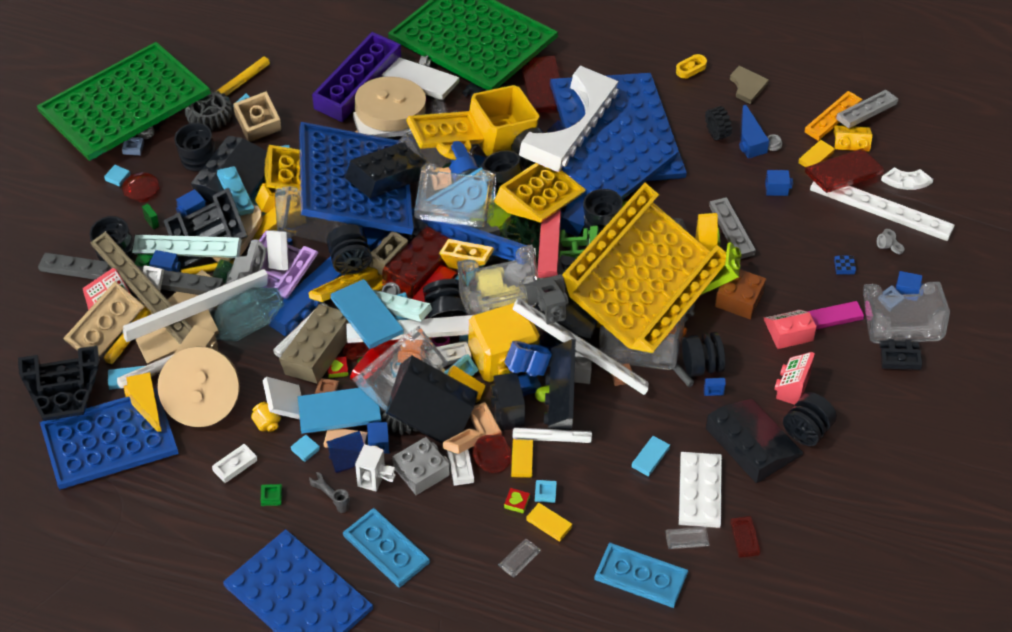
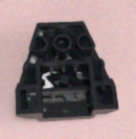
(60, 387)

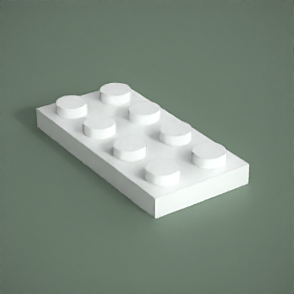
(700, 489)

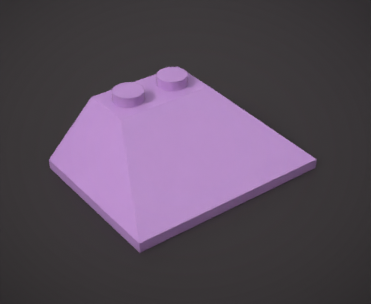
(298, 263)

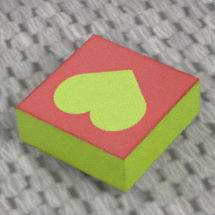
(338, 368)
(517, 500)

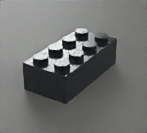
(385, 170)

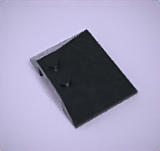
(214, 220)

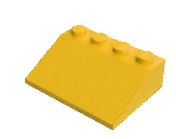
(282, 167)
(537, 193)

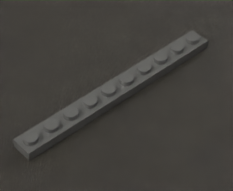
(94, 269)

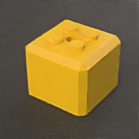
(502, 117)
(492, 335)

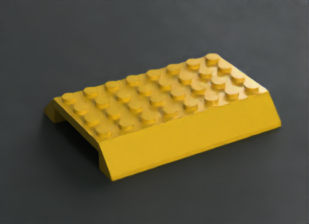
(641, 273)

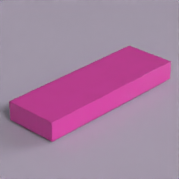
(837, 315)

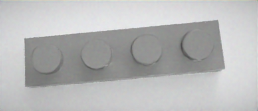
(867, 109)
(732, 226)

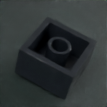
(508, 401)

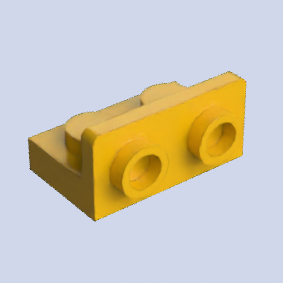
(852, 138)

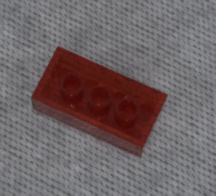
(416, 262)

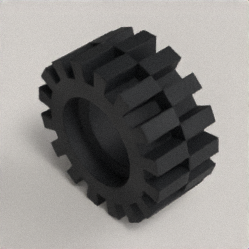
(718, 123)

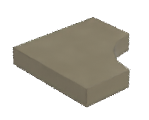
(748, 84)

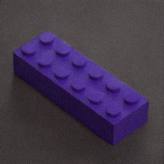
(365, 63)

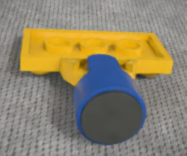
(450, 135)

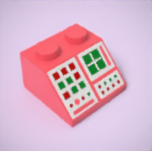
(99, 286)
(791, 328)
(794, 378)

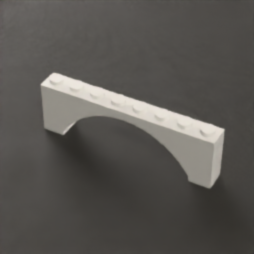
(556, 147)

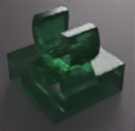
(222, 270)

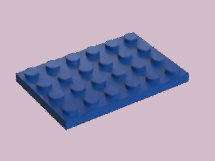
(619, 158)
(105, 441)
(296, 590)

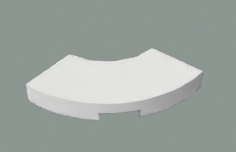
(907, 180)

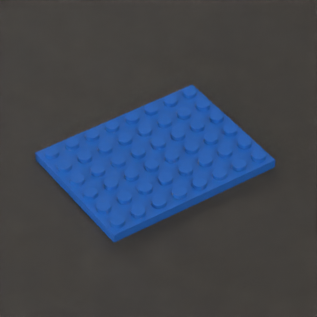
(636, 99)
(330, 196)

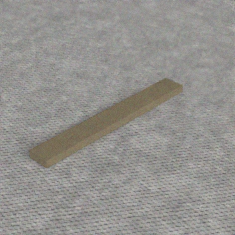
(138, 282)

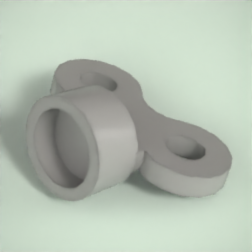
(888, 240)

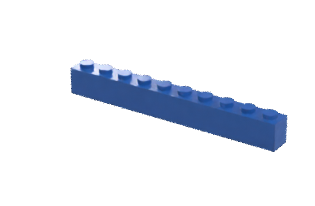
(299, 304)

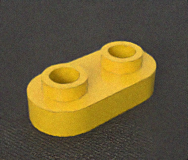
(691, 66)

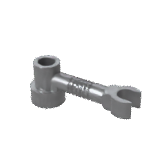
(340, 497)

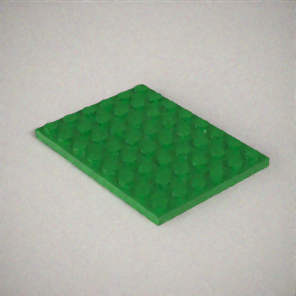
(474, 38)
(123, 100)

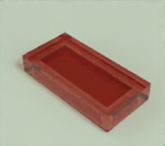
(745, 536)

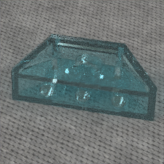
(247, 313)

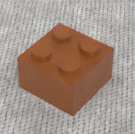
(741, 294)

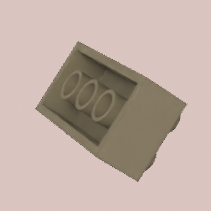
(316, 345)

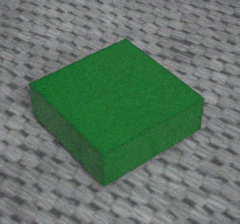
(150, 216)
(271, 494)

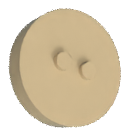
(388, 102)
(198, 386)

